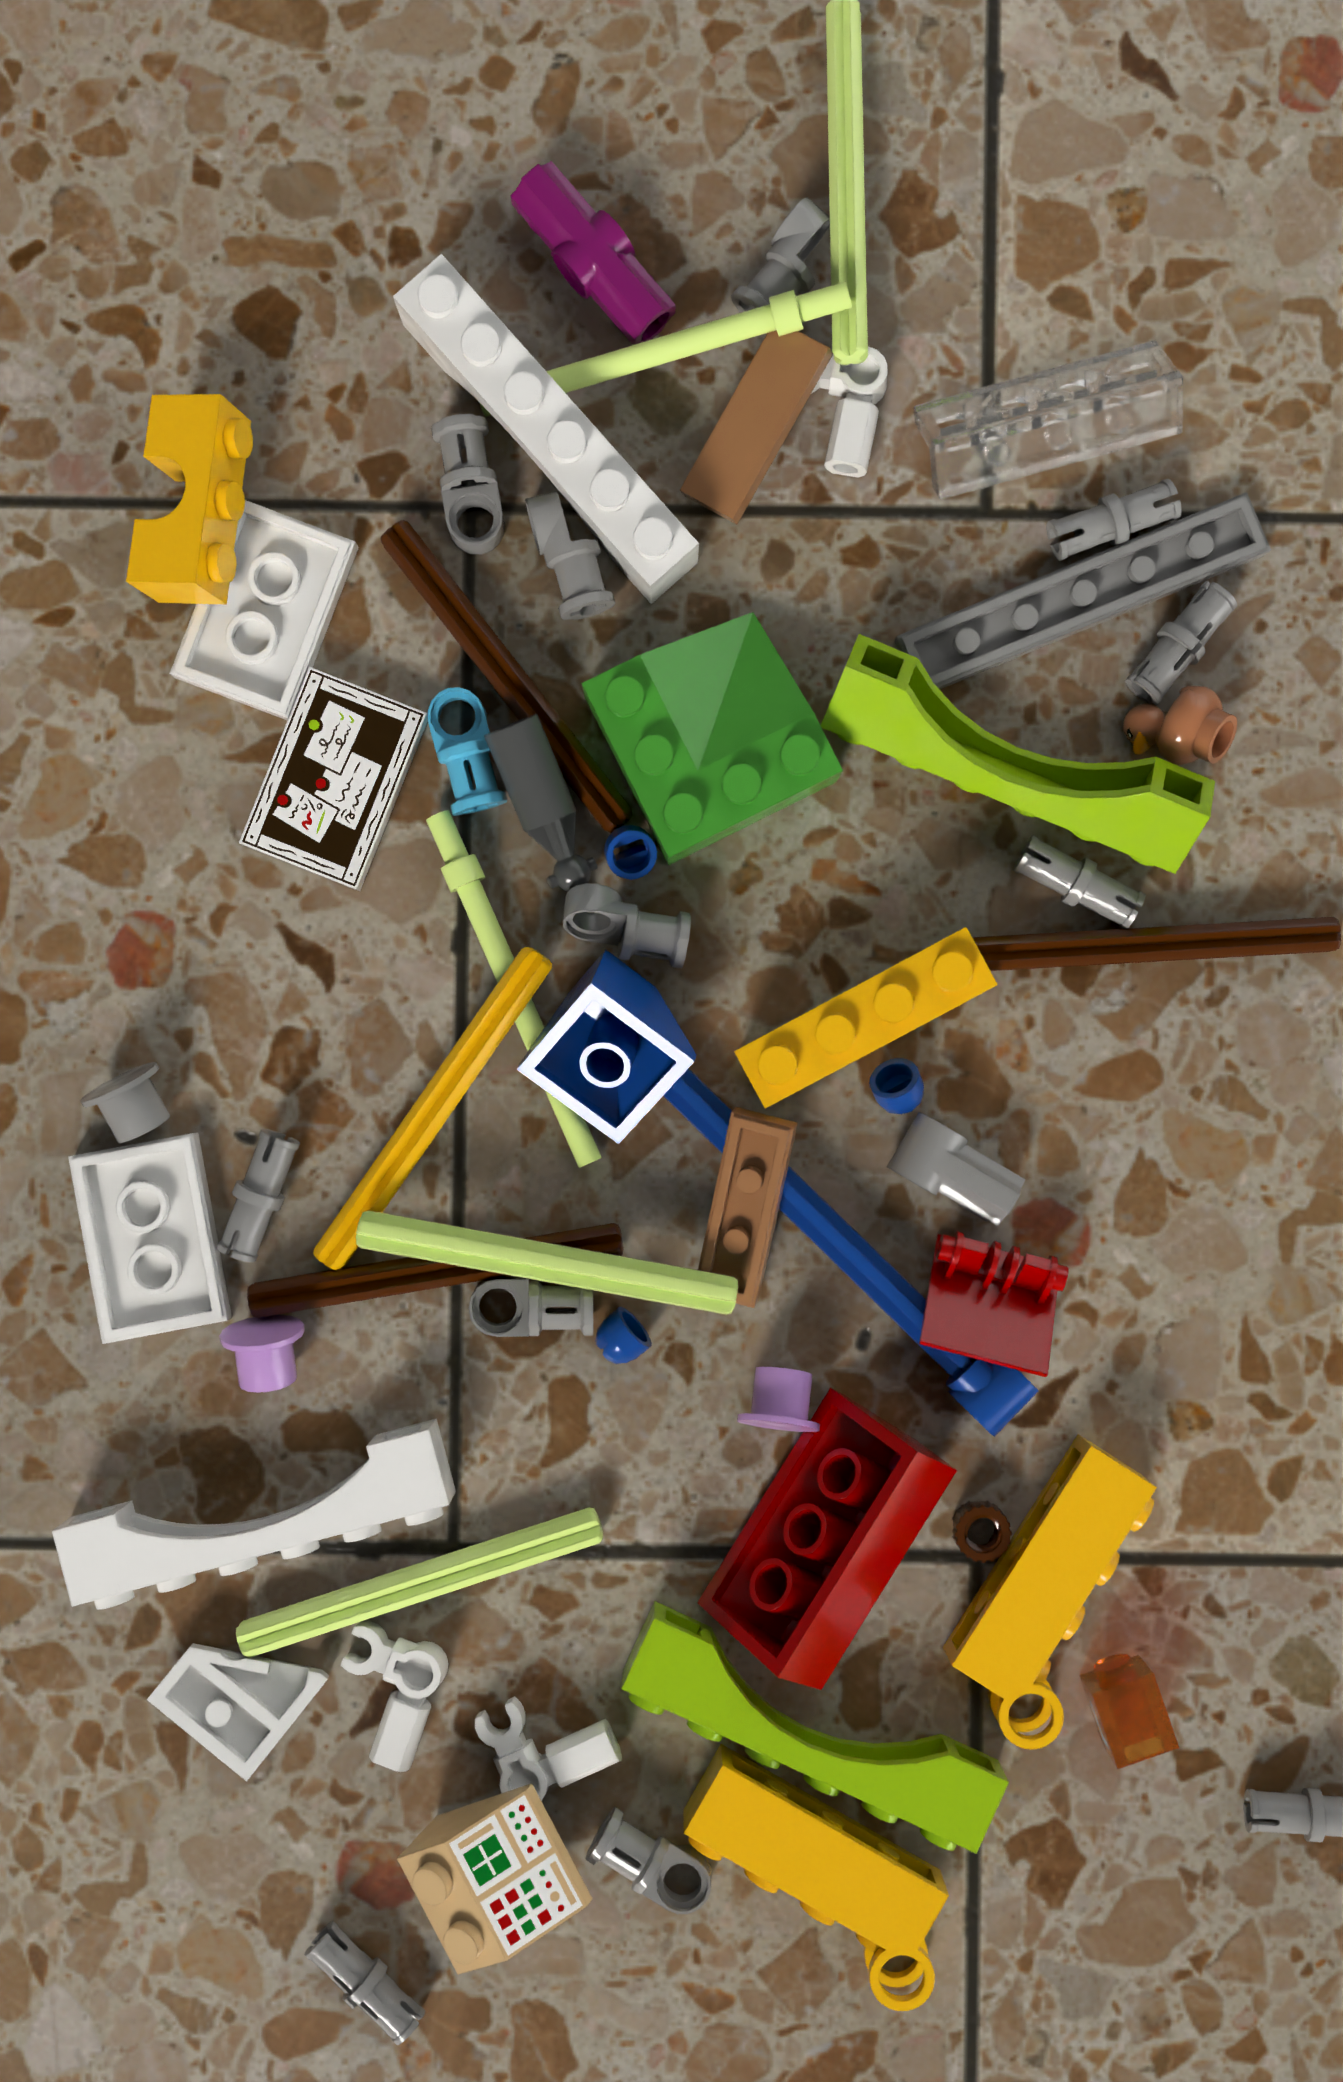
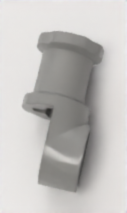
(785, 259)
(470, 482)
(572, 560)
(625, 925)
(532, 1308)
(647, 1861)

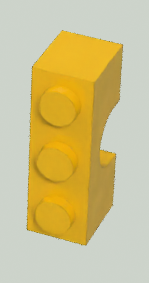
(191, 550)

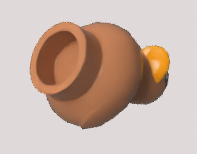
(1189, 730)

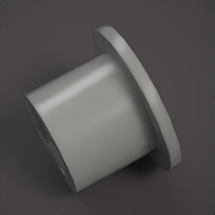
(129, 1103)

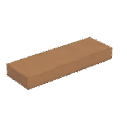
(756, 423)
(747, 1199)

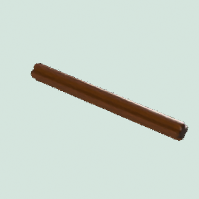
(504, 672)
(1160, 943)
(399, 1276)

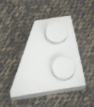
(235, 1702)

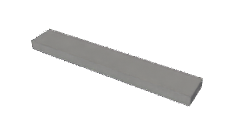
(1088, 592)

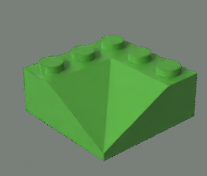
(711, 734)

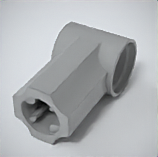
(943, 1163)

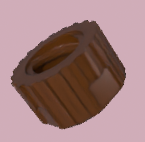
(999, 1540)

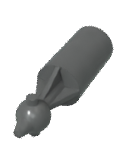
(540, 796)

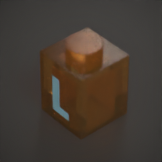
(1128, 1709)

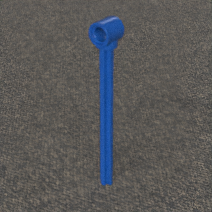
(984, 1389)

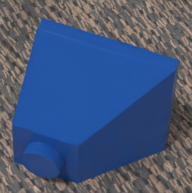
(610, 1048)

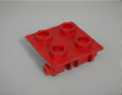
(992, 1303)

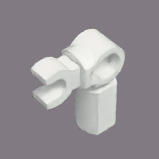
(854, 415)
(417, 1673)
(564, 1760)

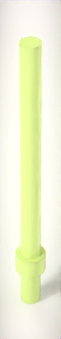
(783, 314)
(465, 876)

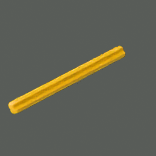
(435, 1104)

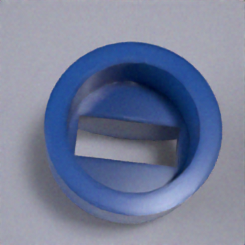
(634, 861)
(897, 1085)
(622, 1337)

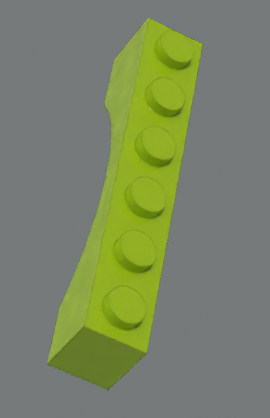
(1131, 806)
(924, 1781)

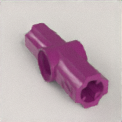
(592, 253)

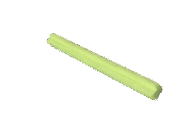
(846, 177)
(547, 1262)
(419, 1582)

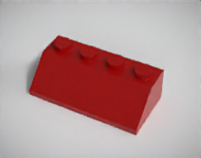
(825, 1540)

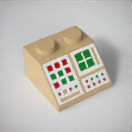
(493, 1878)

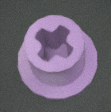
(264, 1351)
(780, 1400)

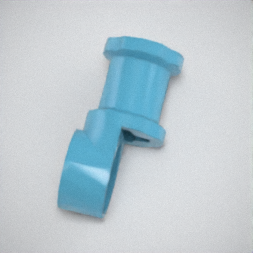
(464, 750)

